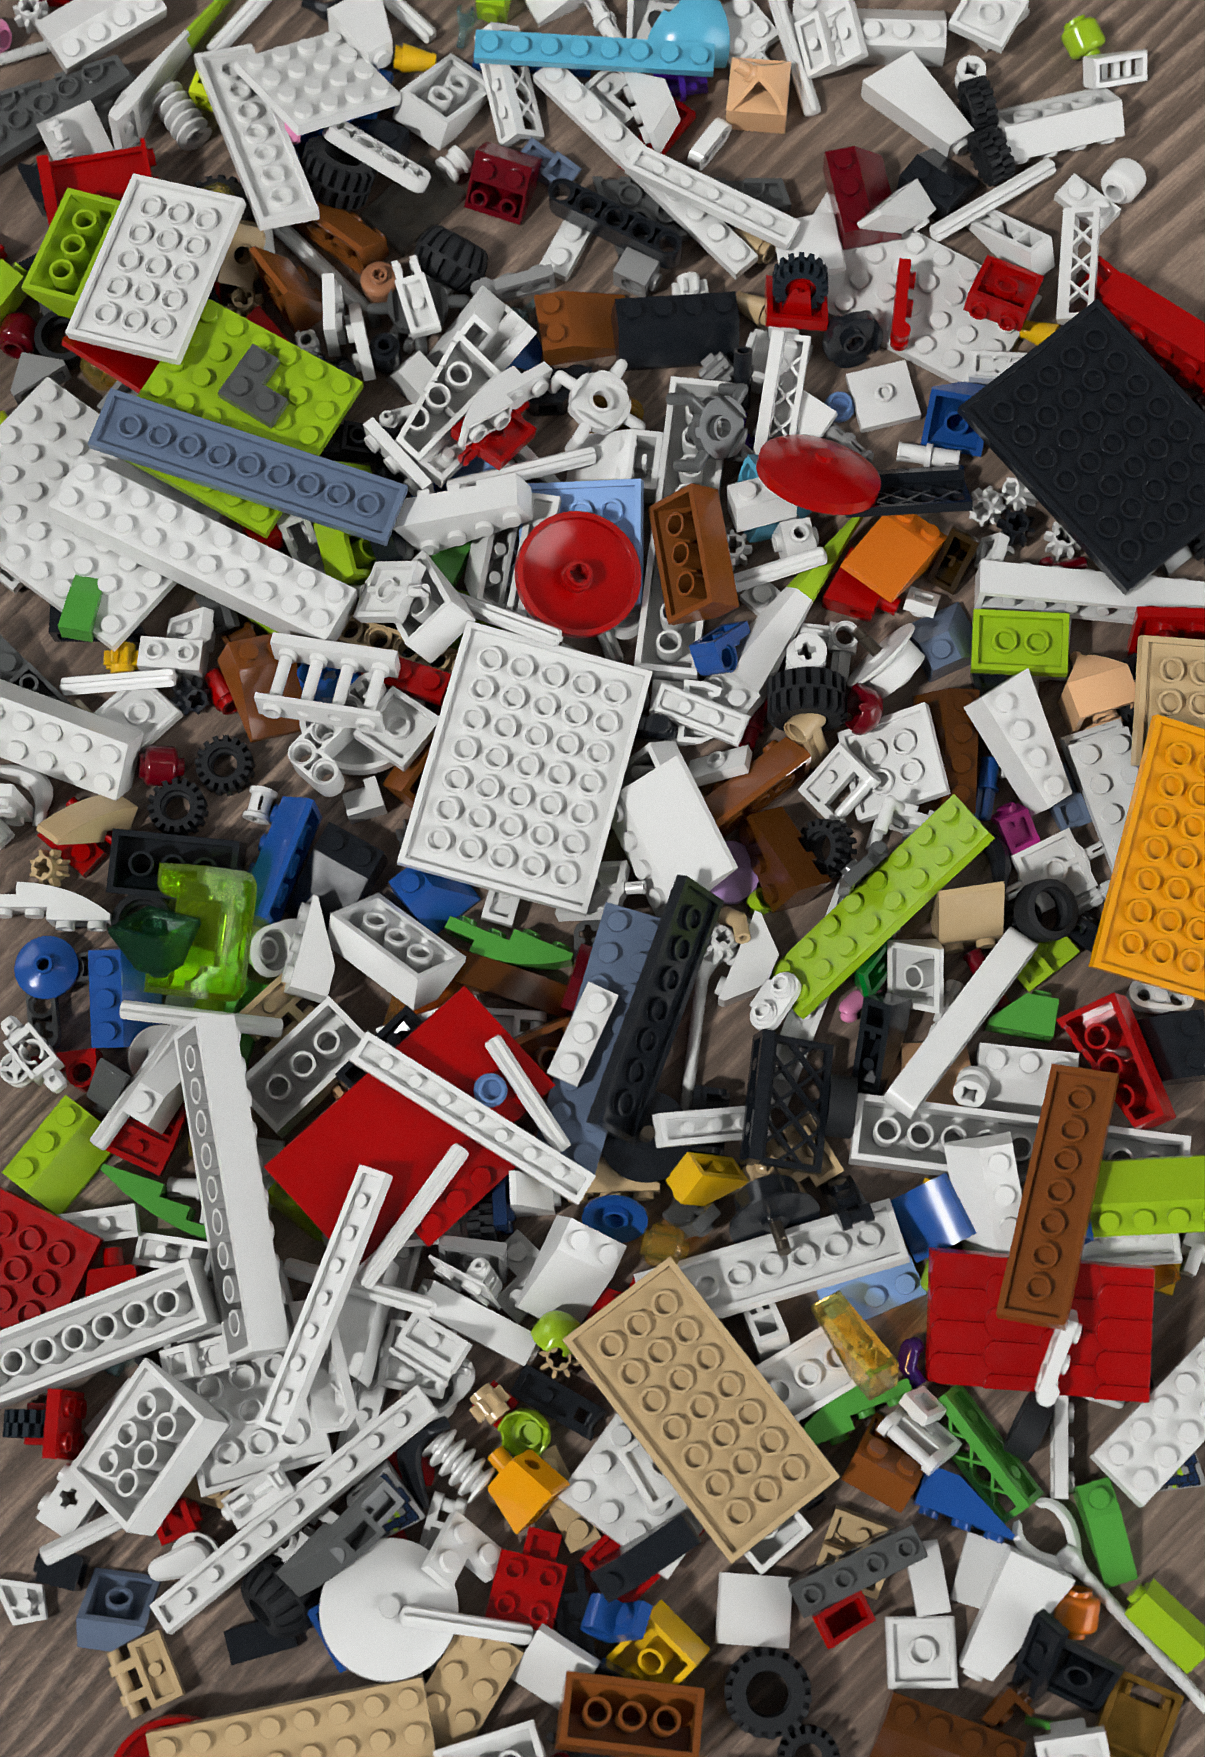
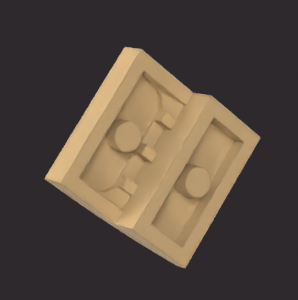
(847, 1531)

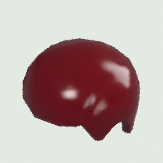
(865, 707)

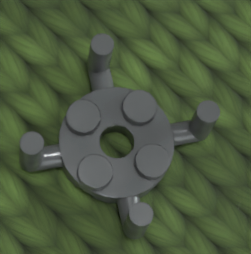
(394, 309)
(702, 429)

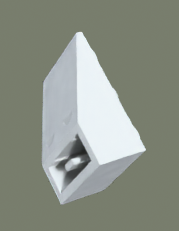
(623, 456)

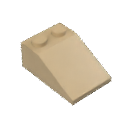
(968, 916)

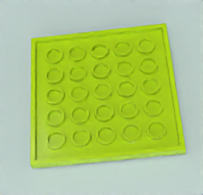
(314, 389)

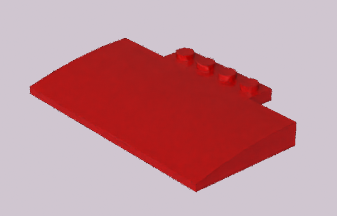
(399, 1137)

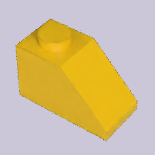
(705, 1178)

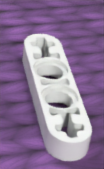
(378, 156)

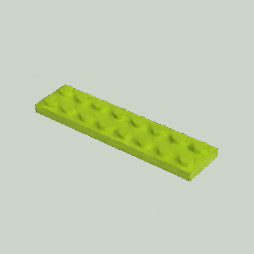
(883, 902)

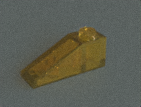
(857, 1346)

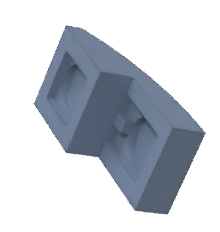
(552, 165)
(1072, 810)

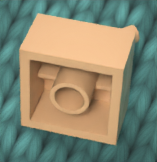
(758, 95)
(1095, 691)

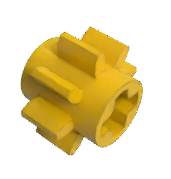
(121, 660)

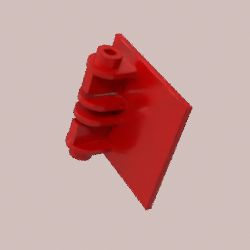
(526, 1589)

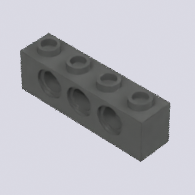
(857, 1568)

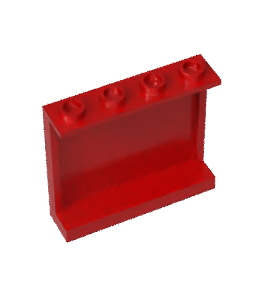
(97, 173)

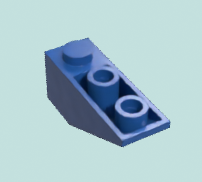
(952, 1497)

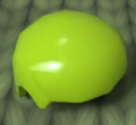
(552, 1329)
(524, 1431)

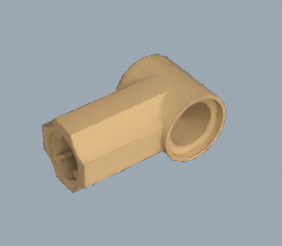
(807, 732)

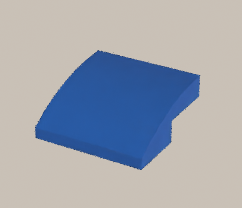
(932, 1217)

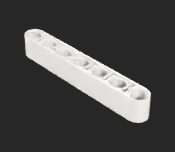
(960, 1022)

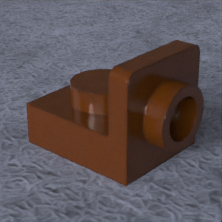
(1000, 1710)

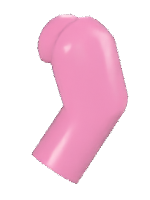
(851, 1005)

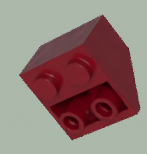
(502, 182)

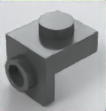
(691, 1219)

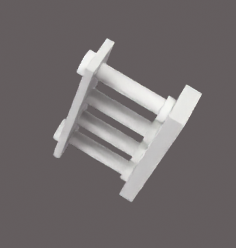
(330, 654)

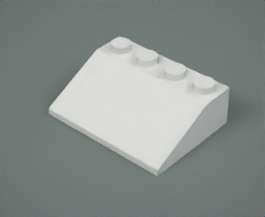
(670, 832)
(148, 1448)

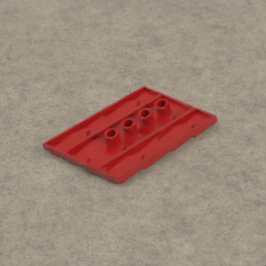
(978, 1349)

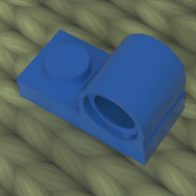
(716, 650)
(615, 1620)

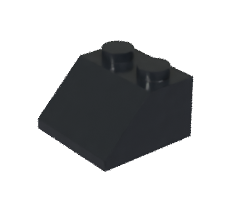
(942, 180)

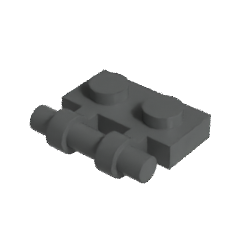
(856, 871)

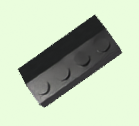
(674, 329)
(138, 853)

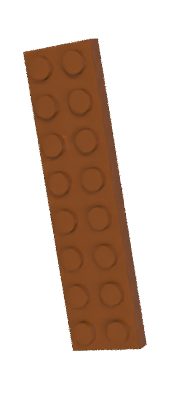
(1058, 1197)

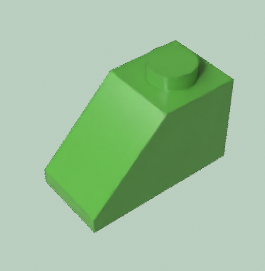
(1028, 1017)

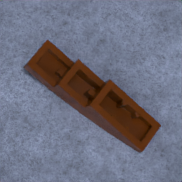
(510, 984)

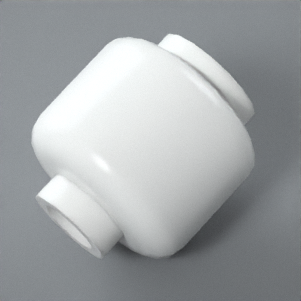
(1123, 181)

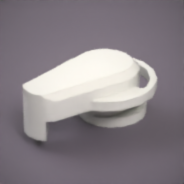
(183, 1557)

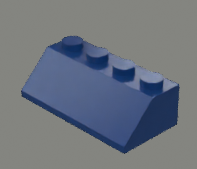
(283, 856)

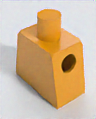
(524, 1486)

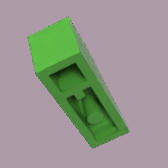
(1105, 1531)

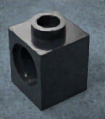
(66, 1574)

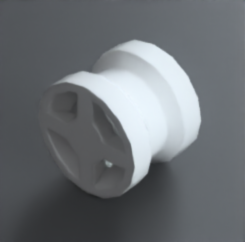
(970, 64)
(454, 163)
(10, 1072)
(971, 1078)

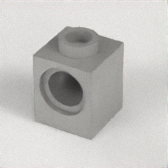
(637, 273)

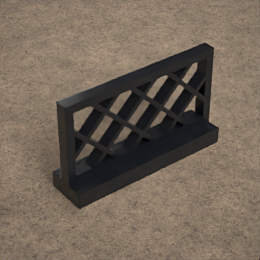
(920, 492)
(759, 1096)

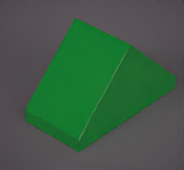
(872, 972)

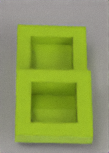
(1047, 961)

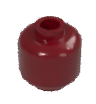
(17, 334)
(159, 765)

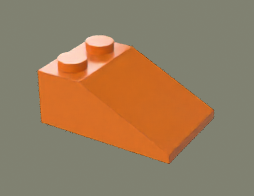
(894, 554)

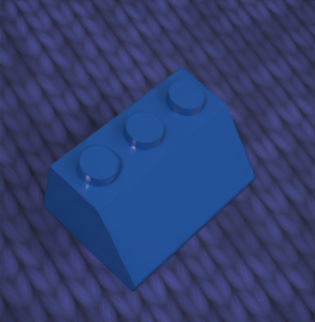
(111, 982)

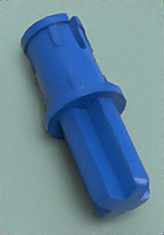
(986, 788)

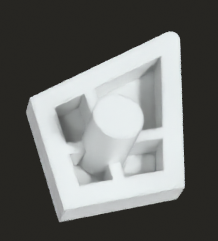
(23, 1601)

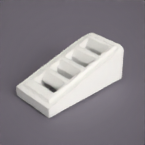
(1096, 69)

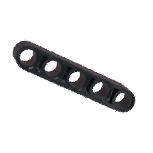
(608, 211)

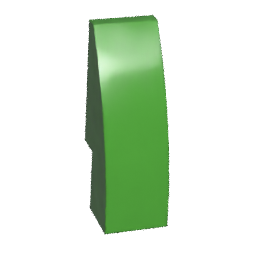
(80, 609)

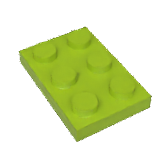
(1020, 640)

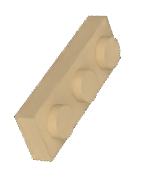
(574, 1528)

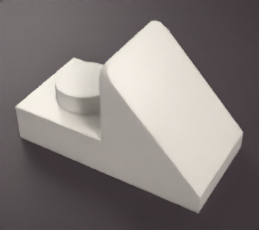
(194, 626)

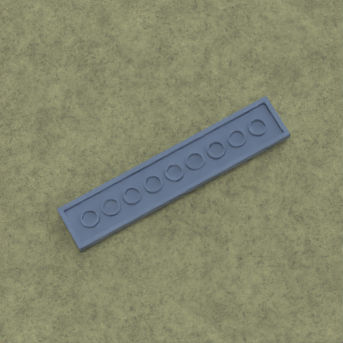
(248, 466)

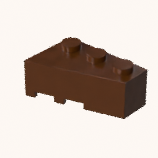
(780, 860)

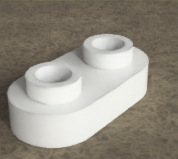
(1158, 999)

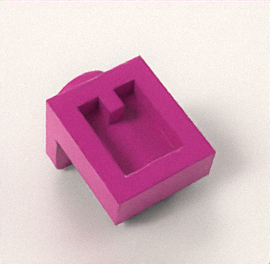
(1015, 827)

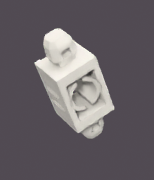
(22, 1036)

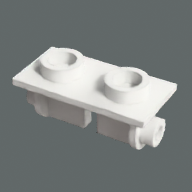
(257, 1496)

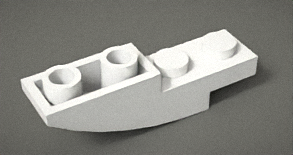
(496, 400)
(62, 907)

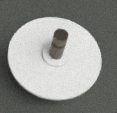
(889, 662)

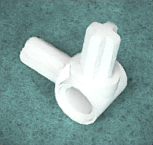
(840, 652)

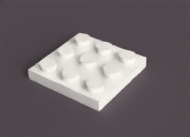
(903, 756)

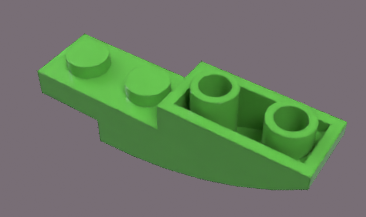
(523, 949)
(834, 1419)

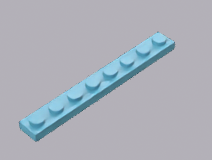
(594, 53)

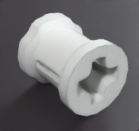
(260, 793)

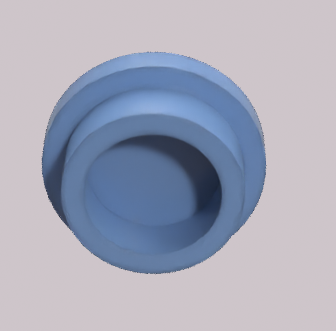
(842, 404)
(490, 1090)

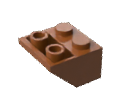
(882, 1468)

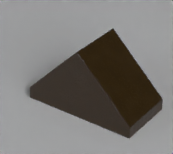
(954, 560)

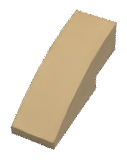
(88, 820)

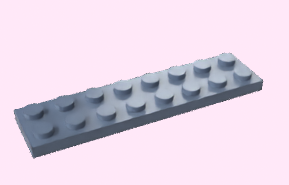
(616, 966)

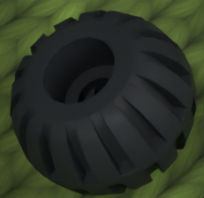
(451, 258)
(273, 1599)

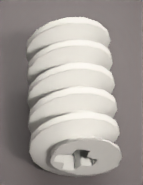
(181, 116)
(806, 651)
(460, 1464)

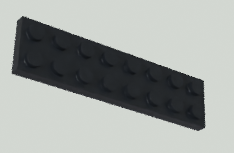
(655, 1010)

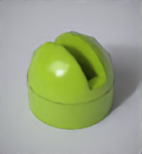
(757, 902)

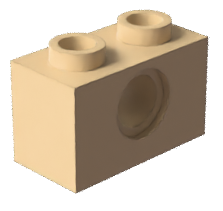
(242, 271)

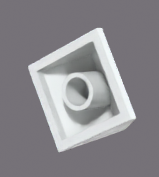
(917, 972)

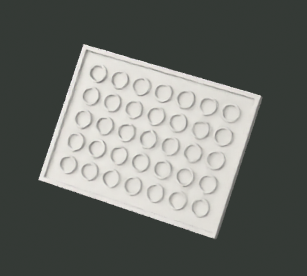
(36, 454)
(525, 768)

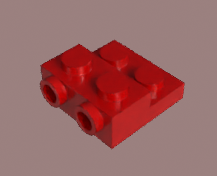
(1003, 293)

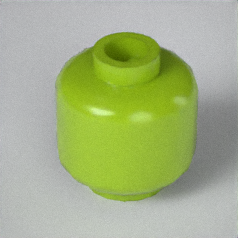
(1082, 37)

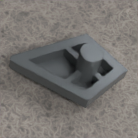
(224, 617)

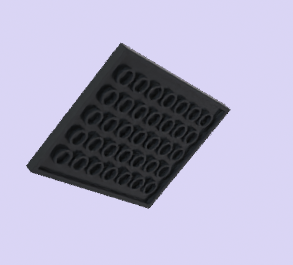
(1101, 443)

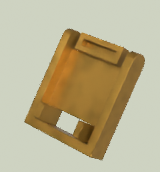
(1135, 1726)

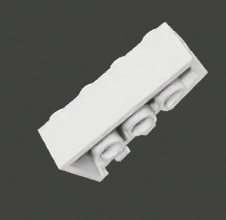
(446, 397)
(464, 512)
(1021, 741)

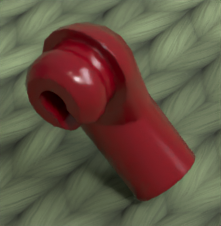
(1074, 563)

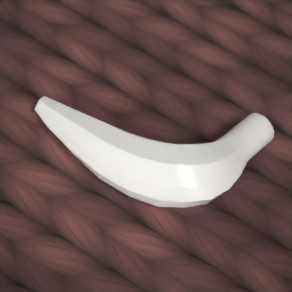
(35, 783)

